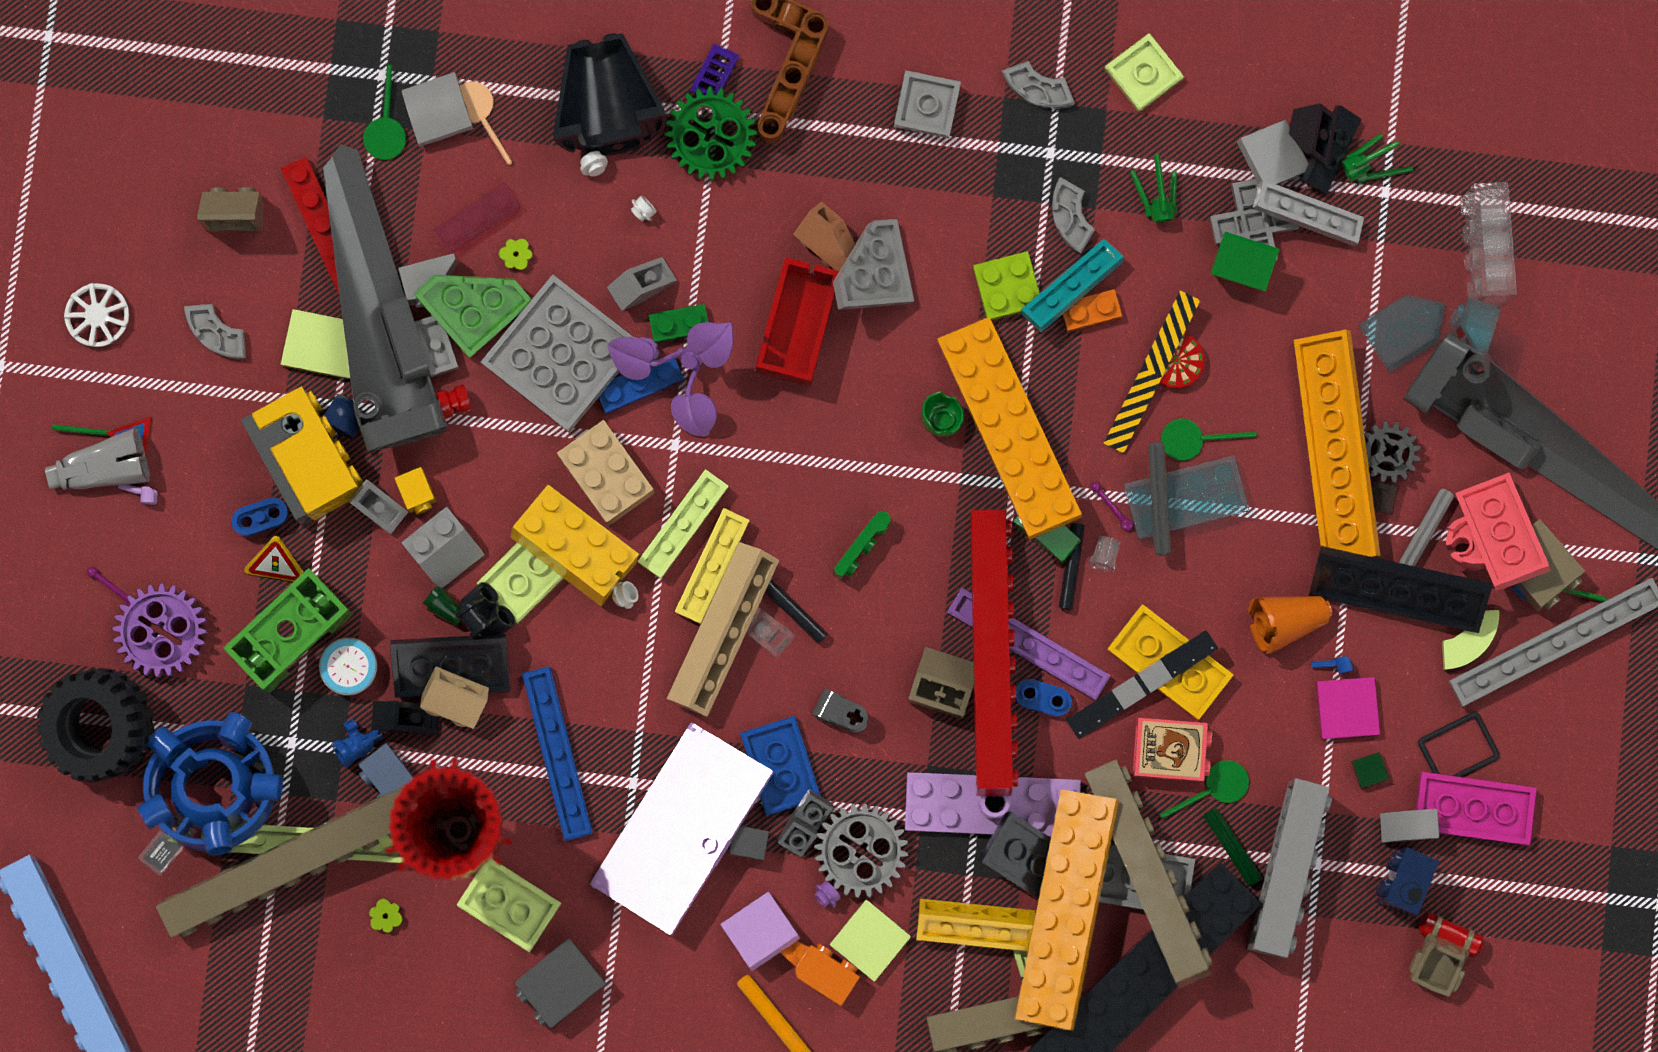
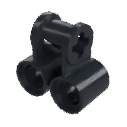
(483, 614)

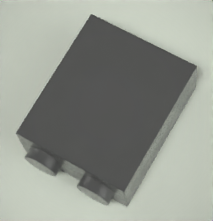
(559, 984)

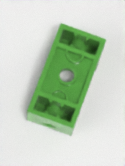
(313, 613)

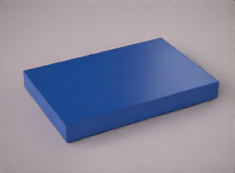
(782, 751)

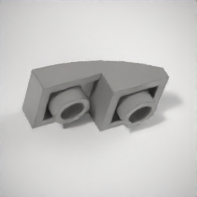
(1409, 825)

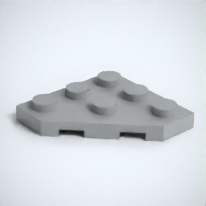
(875, 270)

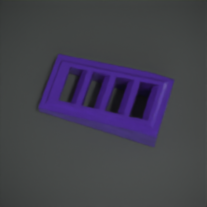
(724, 77)

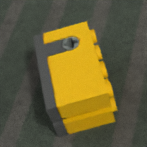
(303, 463)

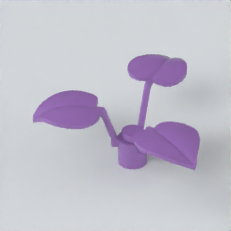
(707, 344)

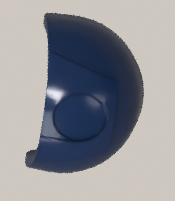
(342, 417)

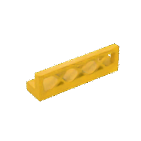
(975, 924)

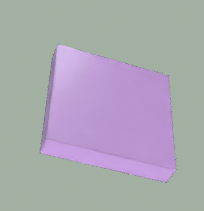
(760, 931)

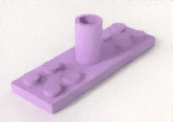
(951, 804)

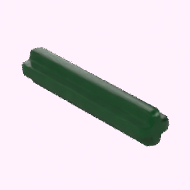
(1232, 846)

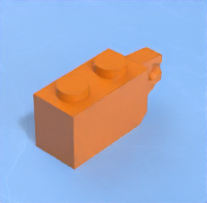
(822, 972)

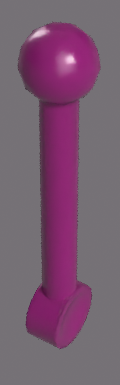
(1126, 524)
(93, 572)

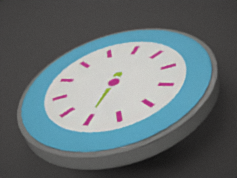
(348, 666)

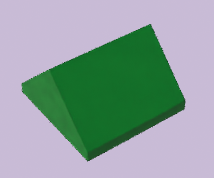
(1244, 261)

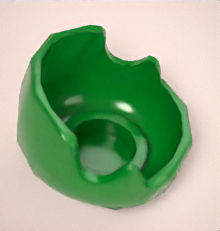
(942, 414)

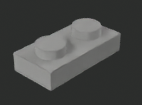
(436, 346)

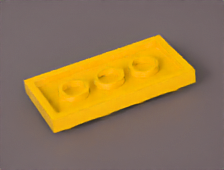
(1149, 639)

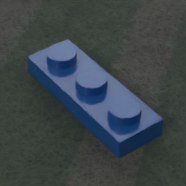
(626, 391)

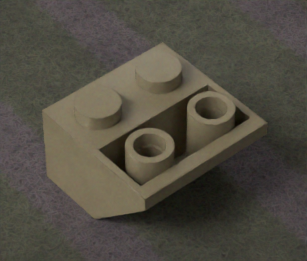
(943, 683)

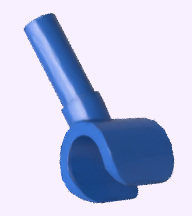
(1342, 663)

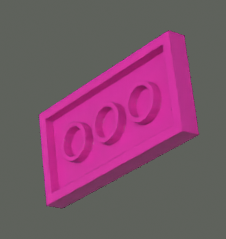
(1479, 807)

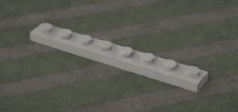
(1555, 642)

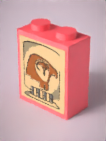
(1171, 750)

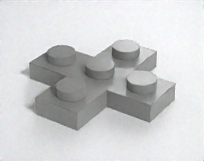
(1247, 221)

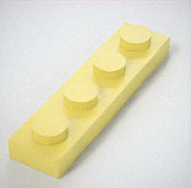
(712, 566)

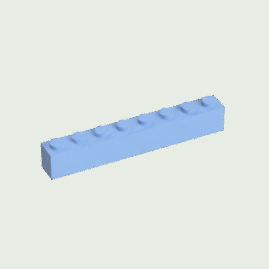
(61, 957)

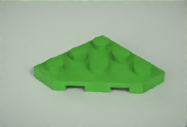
(472, 306)

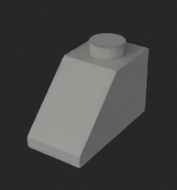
(417, 274)
(641, 283)

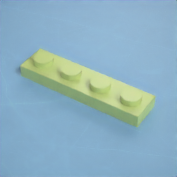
(683, 524)

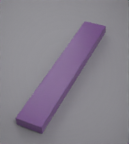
(1041, 652)

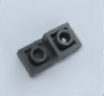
(804, 823)

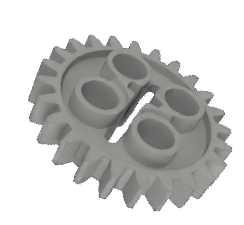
(876, 828)

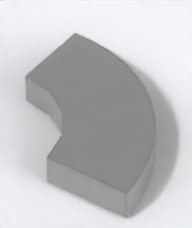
(1038, 89)
(1069, 216)
(215, 334)

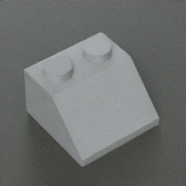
(443, 548)

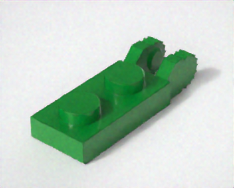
(863, 543)

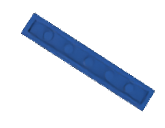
(557, 753)

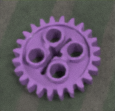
(146, 652)

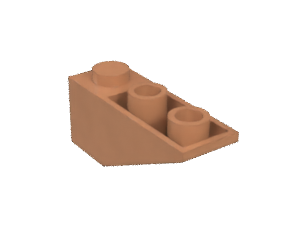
(826, 236)

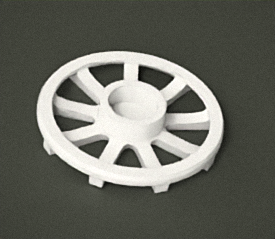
(96, 314)

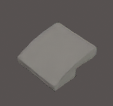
(437, 109)

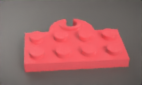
(1497, 534)

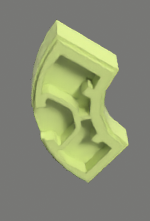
(1468, 644)

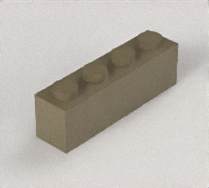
(978, 1024)

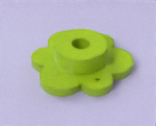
(507, 254)
(384, 907)

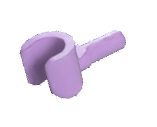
(148, 495)

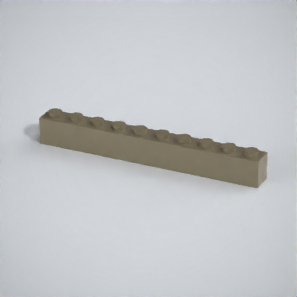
(278, 866)

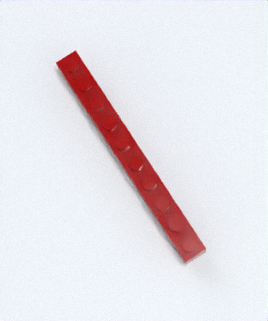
(991, 653)

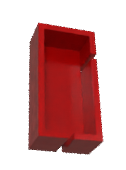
(797, 322)

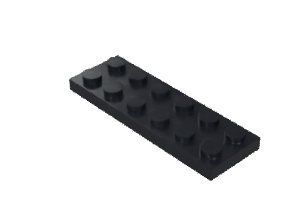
(1400, 589)

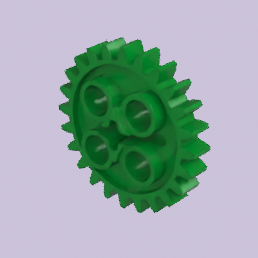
(699, 156)

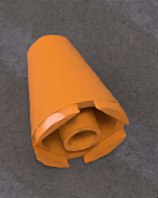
(1286, 619)

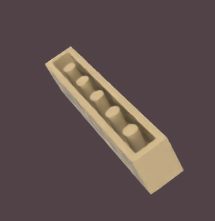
(723, 629)

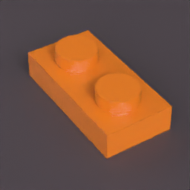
(1092, 311)

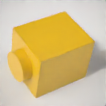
(416, 491)

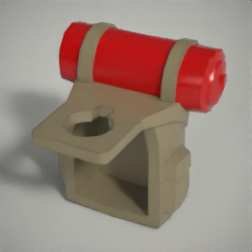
(1443, 954)

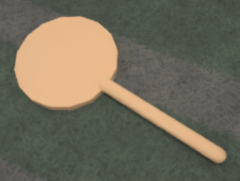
(479, 105)

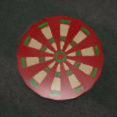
(1184, 365)

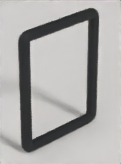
(1450, 726)

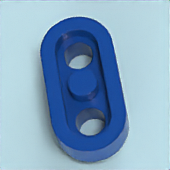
(260, 516)
(1043, 698)

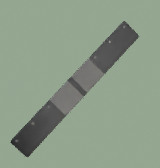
(1142, 684)

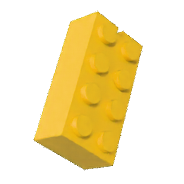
(574, 545)

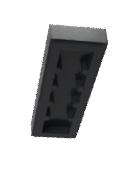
(1321, 177)

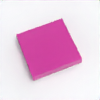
(1347, 708)

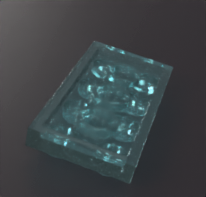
(1194, 496)

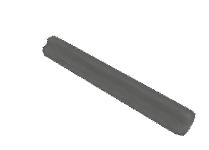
(1159, 499)

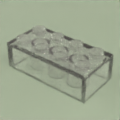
(1489, 243)

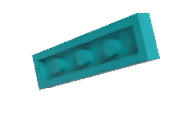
(1072, 285)

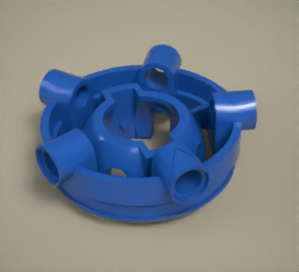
(212, 820)

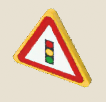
(274, 562)

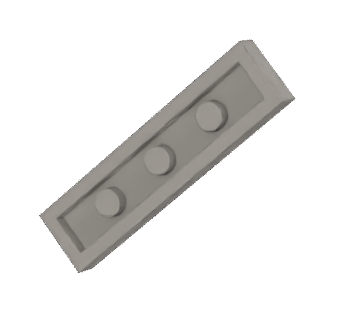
(1308, 213)

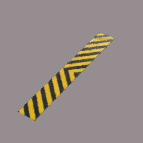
(1151, 371)

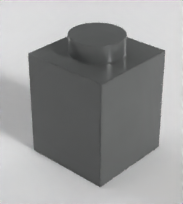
(749, 843)

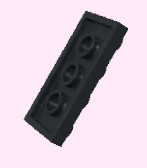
(476, 659)

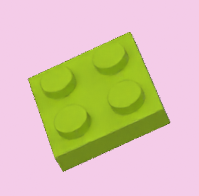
(1006, 285)

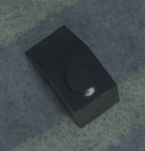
(1313, 131)
(403, 718)

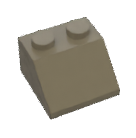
(231, 210)

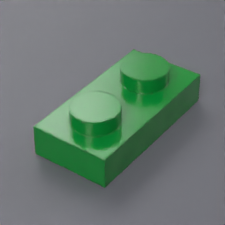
(676, 323)

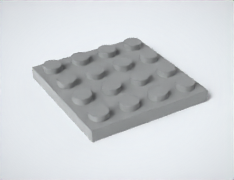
(557, 353)

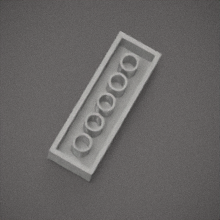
(1288, 868)

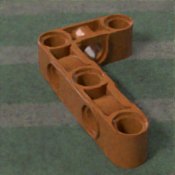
(800, 59)

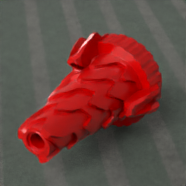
(425, 819)

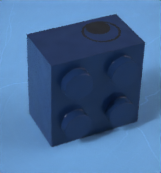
(1406, 881)

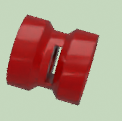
(454, 401)

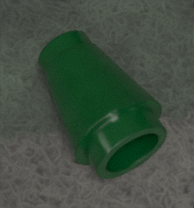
(442, 605)

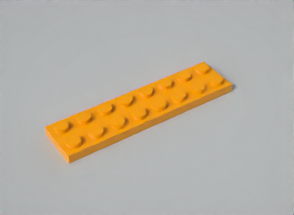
(1009, 428)
(1336, 443)
(1067, 909)

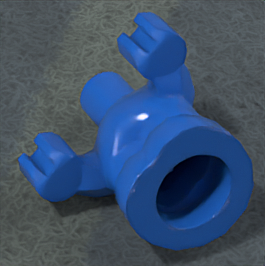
(355, 746)

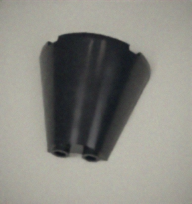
(605, 99)

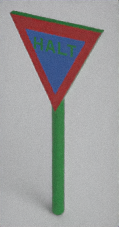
(142, 426)

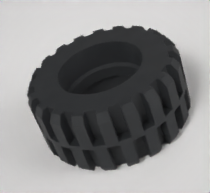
(62, 729)

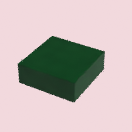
(1369, 770)

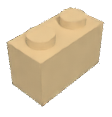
(454, 698)

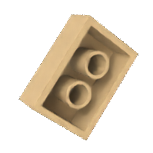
(605, 473)

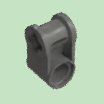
(836, 709)

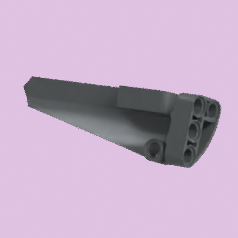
(378, 325)
(1528, 433)

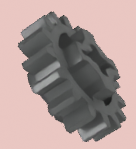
(1395, 462)

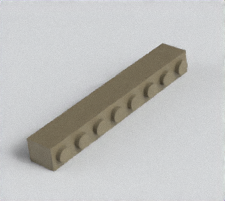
(1150, 878)

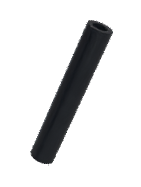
(1071, 570)
(790, 607)

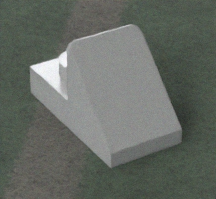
(378, 506)

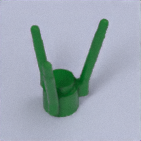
(1357, 166)
(1161, 208)

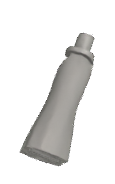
(107, 463)

